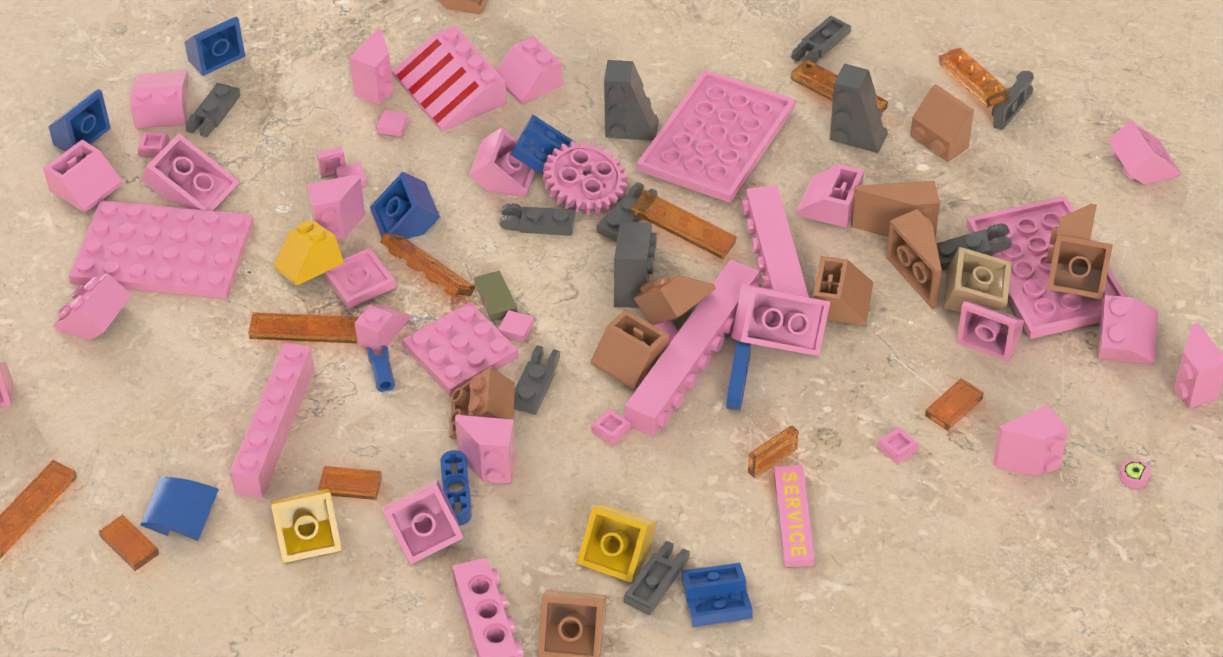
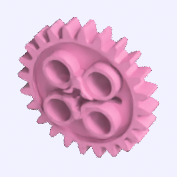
(584, 177)

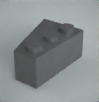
(626, 104)
(855, 112)
(633, 261)

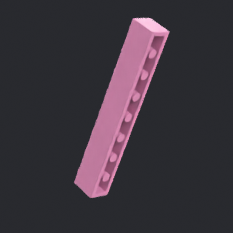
(689, 352)

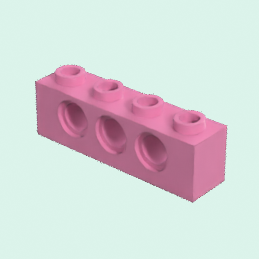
(470, 581)

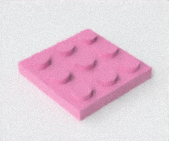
(459, 347)

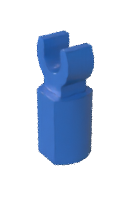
(381, 370)

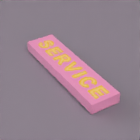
(794, 516)

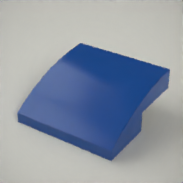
(538, 142)
(179, 507)
(716, 594)

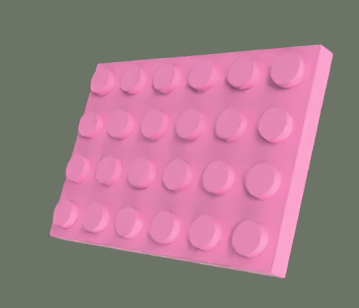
(716, 136)
(1030, 233)
(163, 248)

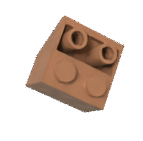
(845, 288)
(629, 349)
(483, 396)

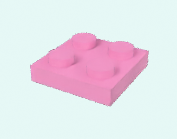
(360, 278)

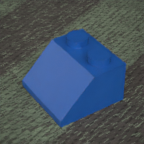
(216, 46)
(84, 121)
(405, 208)

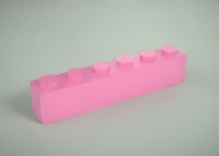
(773, 241)
(272, 420)

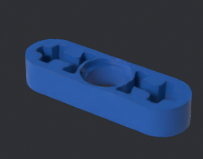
(738, 376)
(461, 477)

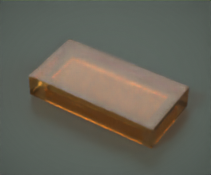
(954, 404)
(773, 451)
(351, 482)
(128, 542)

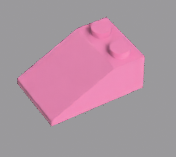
(159, 99)
(188, 176)
(780, 320)

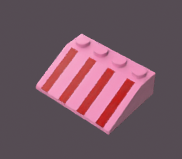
(451, 79)

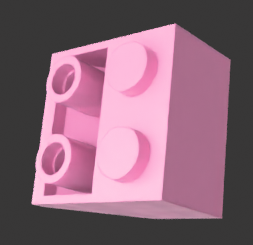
(82, 176)
(831, 195)
(92, 307)

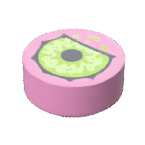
(1135, 473)

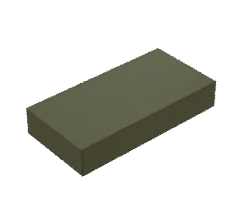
(495, 295)

